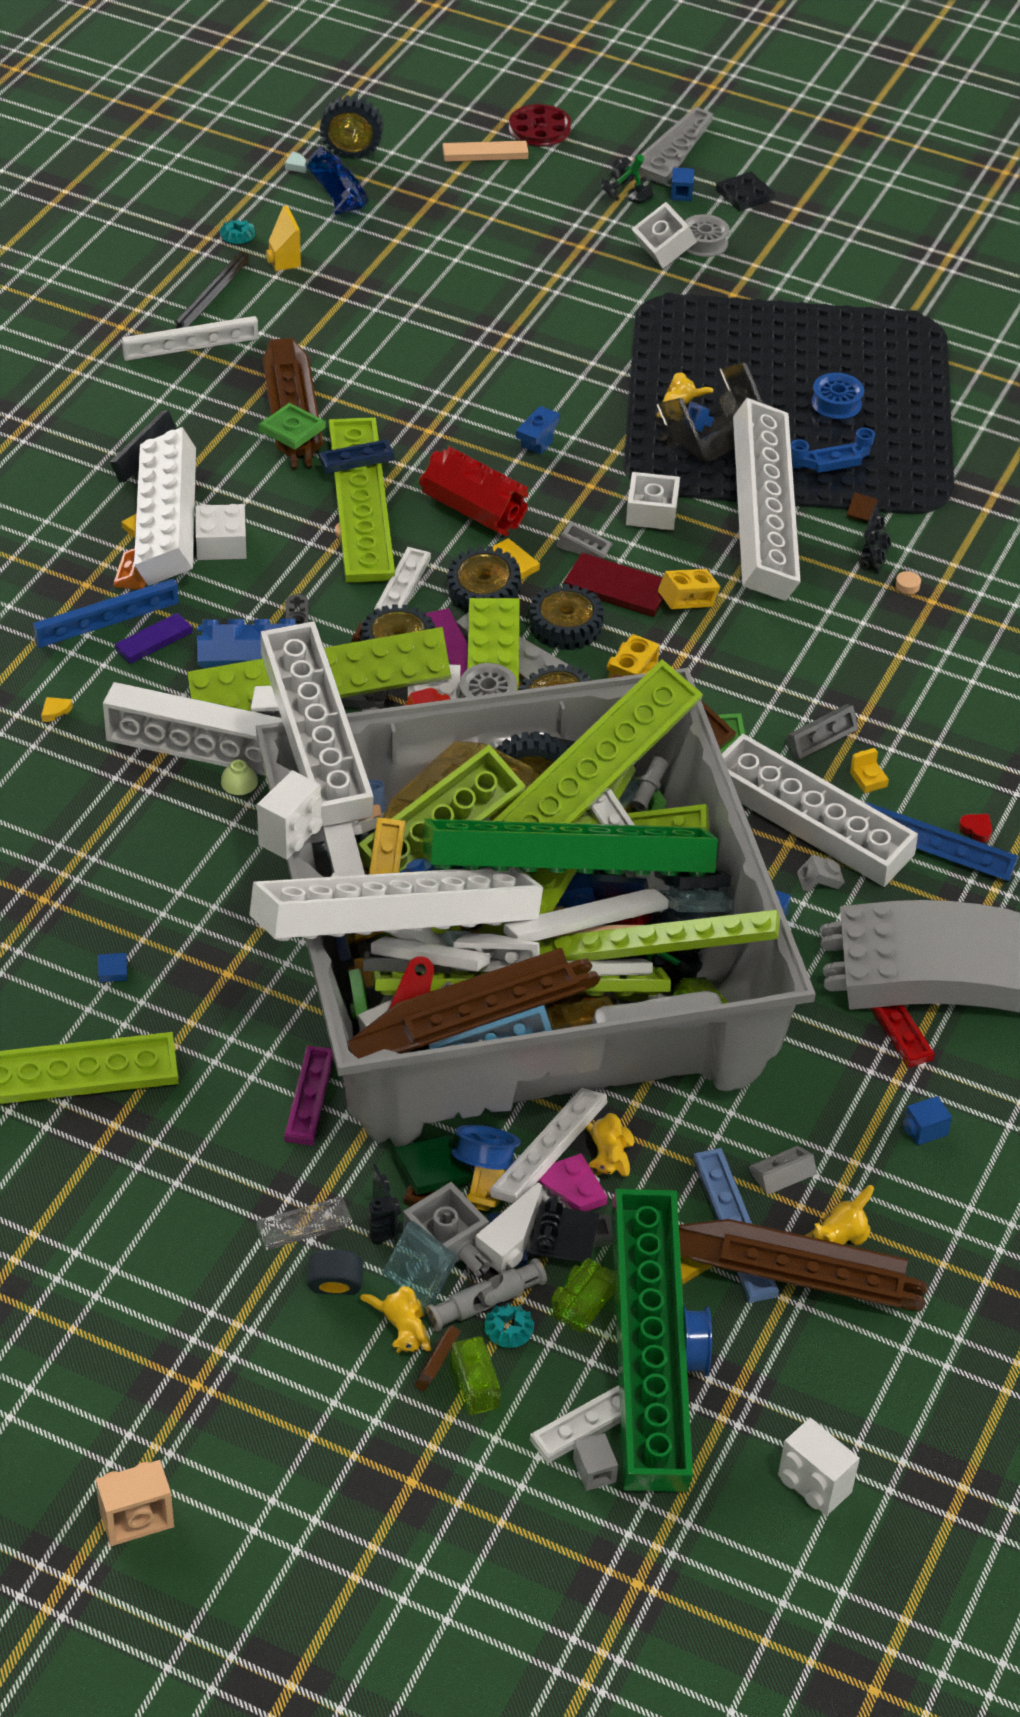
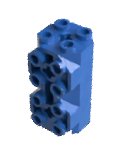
(232, 641)

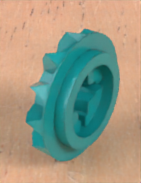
(231, 231)
(514, 1335)

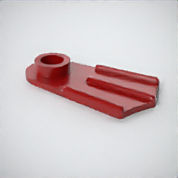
(413, 984)

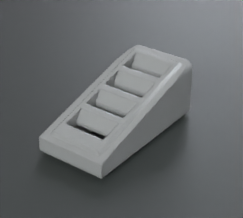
(579, 541)

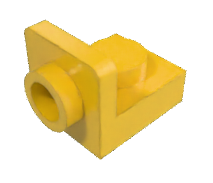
(867, 771)

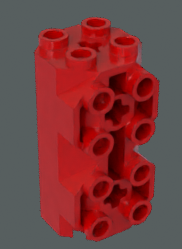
(475, 490)

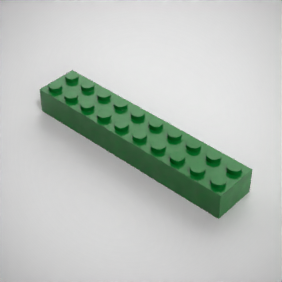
(569, 847)
(651, 1342)

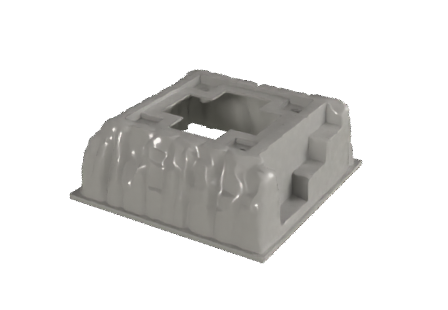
(625, 1041)

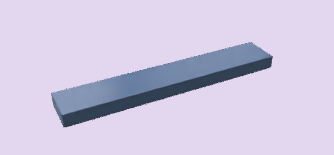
(728, 1204)

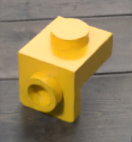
(480, 1188)

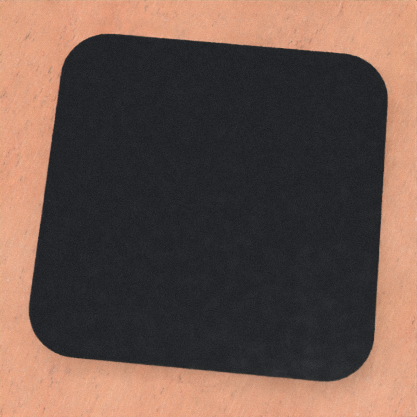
(786, 348)

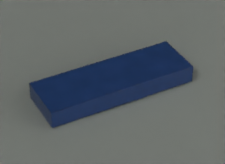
(356, 456)

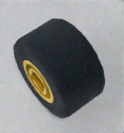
(335, 1272)

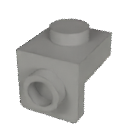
(820, 871)

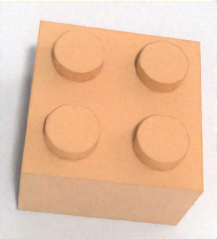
(135, 1502)

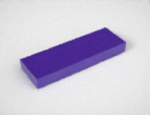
(153, 638)

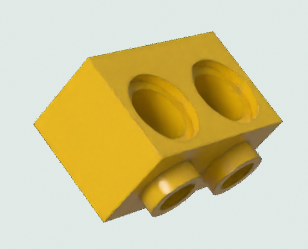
(689, 588)
(634, 657)

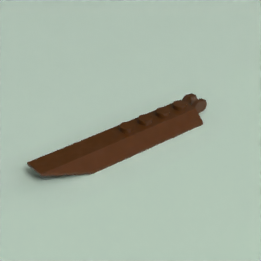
(291, 381)
(475, 1003)
(802, 1261)

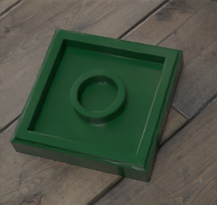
(431, 1165)

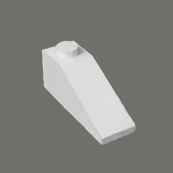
(502, 949)
(508, 1234)

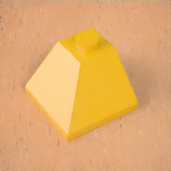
(284, 242)

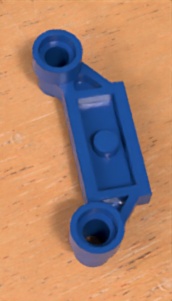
(833, 457)

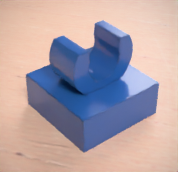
(699, 416)

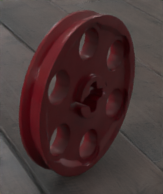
(540, 124)

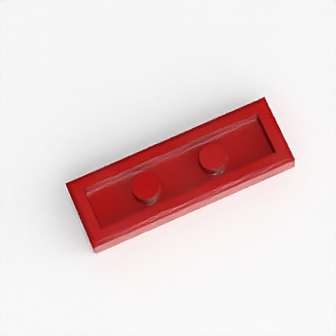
(904, 1034)

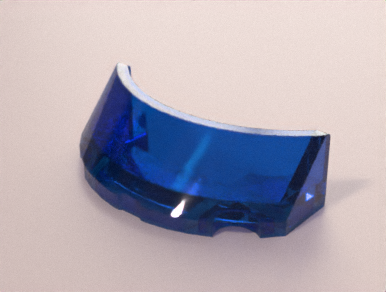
(338, 181)

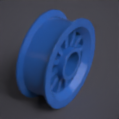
(837, 395)
(485, 1147)
(698, 1340)

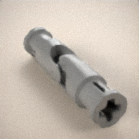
(495, 1290)

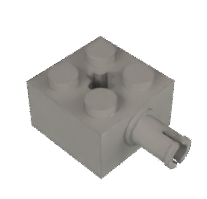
(453, 1223)

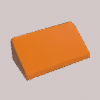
(127, 573)

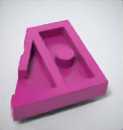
(574, 1184)

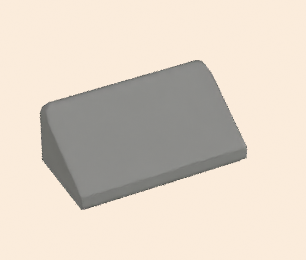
(783, 1169)

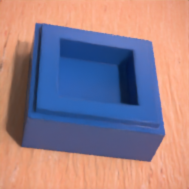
(112, 967)

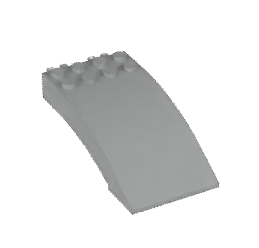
(925, 954)

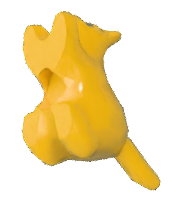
(683, 388)
(610, 1142)
(846, 1221)
(404, 1313)

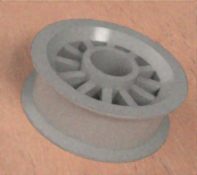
(709, 233)
(487, 679)

